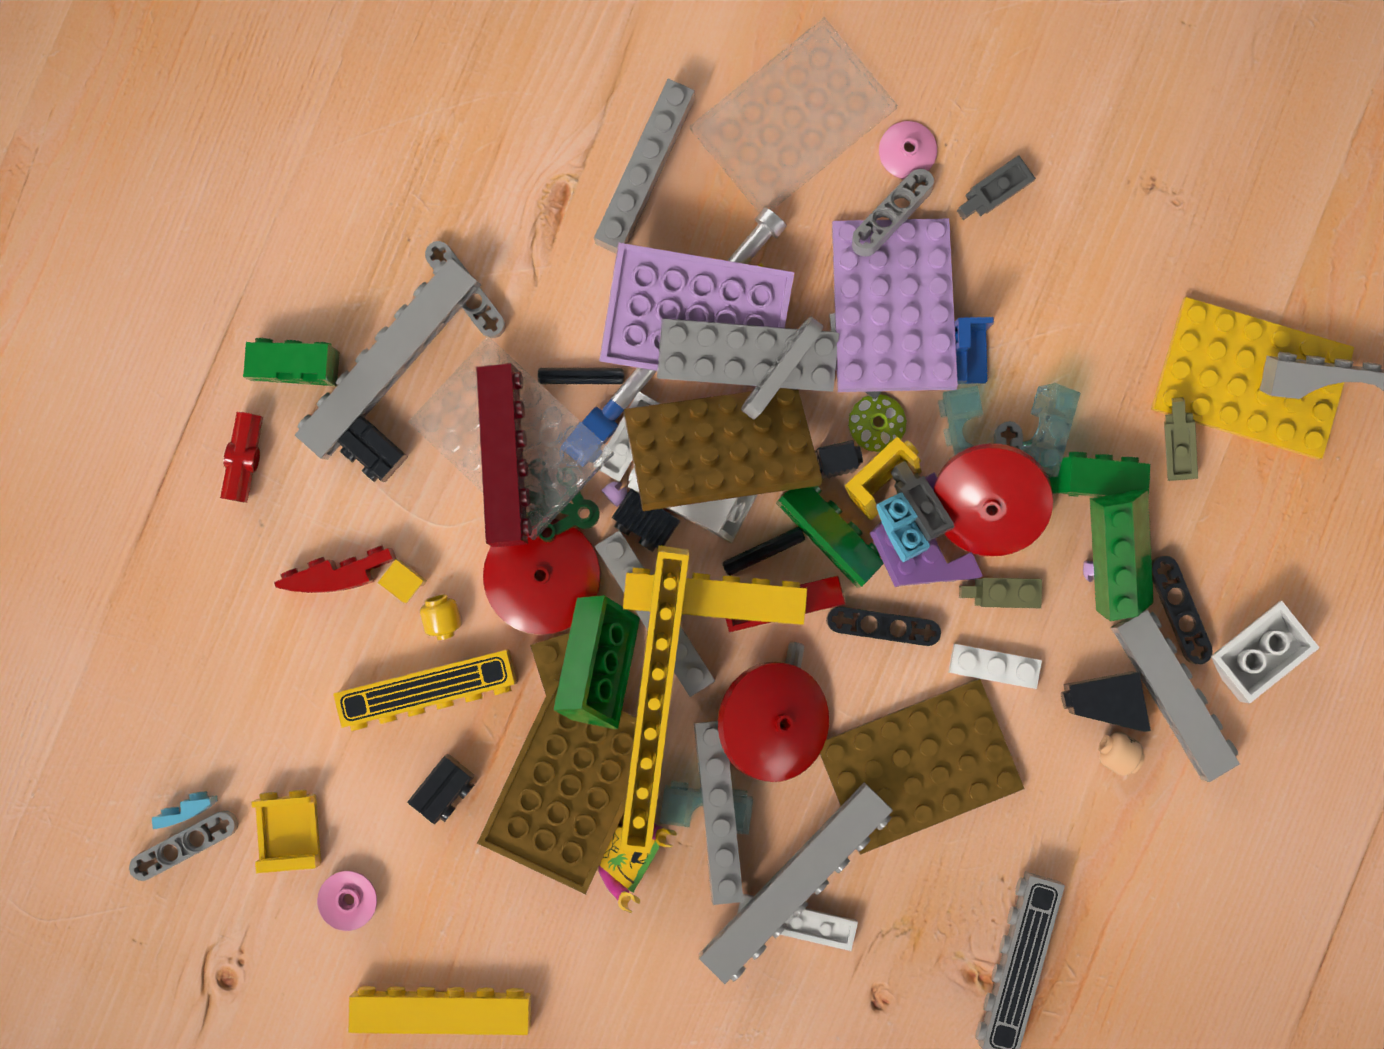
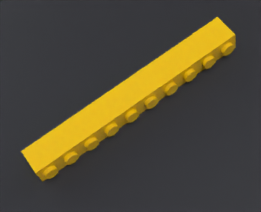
(654, 699)

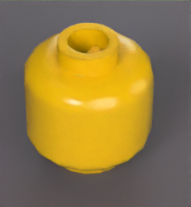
(440, 616)

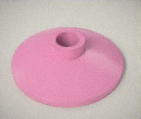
(897, 159)
(335, 909)

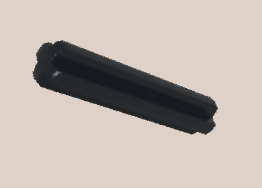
(580, 375)
(763, 551)

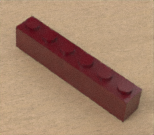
(502, 455)

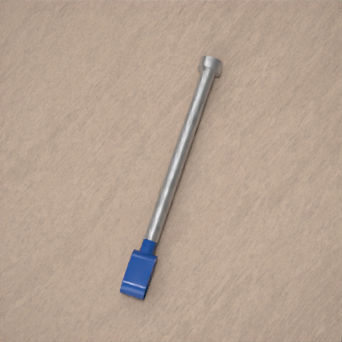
(602, 421)

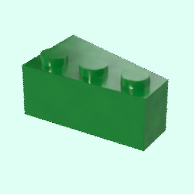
(291, 362)
(1099, 475)

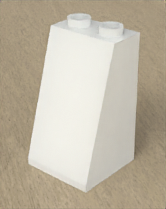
(719, 516)

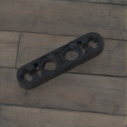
(1185, 607)
(883, 626)

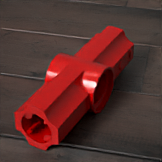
(241, 457)

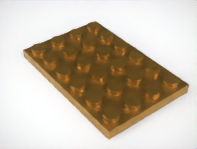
(717, 452)
(925, 761)
(563, 796)

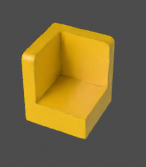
(401, 581)

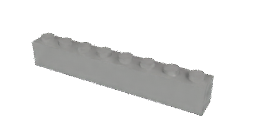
(388, 357)
(795, 883)

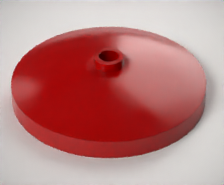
(1000, 478)
(548, 604)
(773, 721)

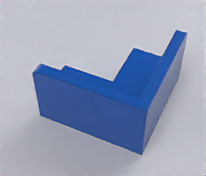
(972, 349)

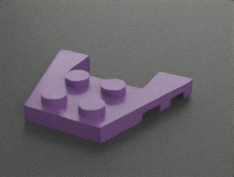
(927, 566)

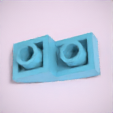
(900, 527)
(196, 804)

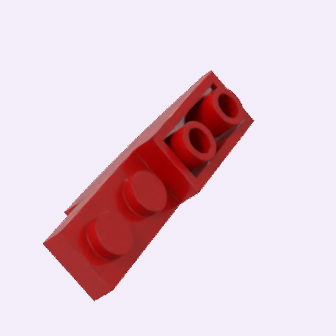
(325, 576)
(820, 596)

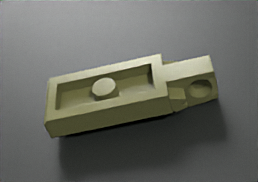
(1180, 443)
(1004, 592)

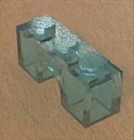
(958, 408)
(1056, 410)
(681, 802)

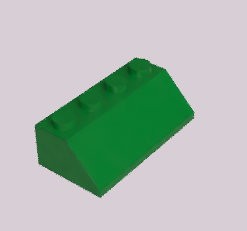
(831, 533)
(1122, 554)
(597, 662)

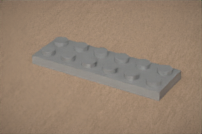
(741, 354)

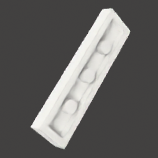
(818, 927)

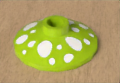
(862, 426)

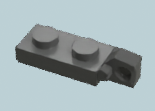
(997, 188)
(932, 516)

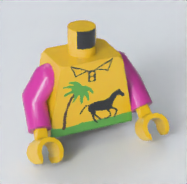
(624, 869)

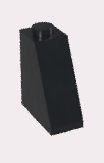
(1109, 699)

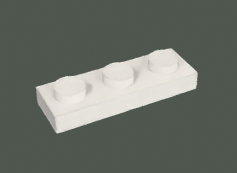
(619, 443)
(995, 666)

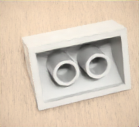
(1263, 653)

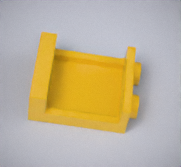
(878, 473)
(287, 832)

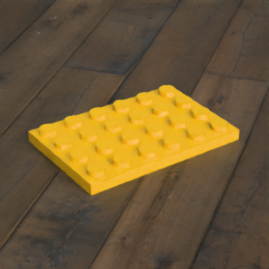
(1219, 368)

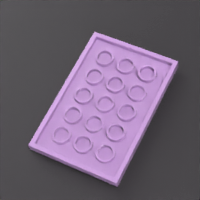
(683, 286)
(895, 309)

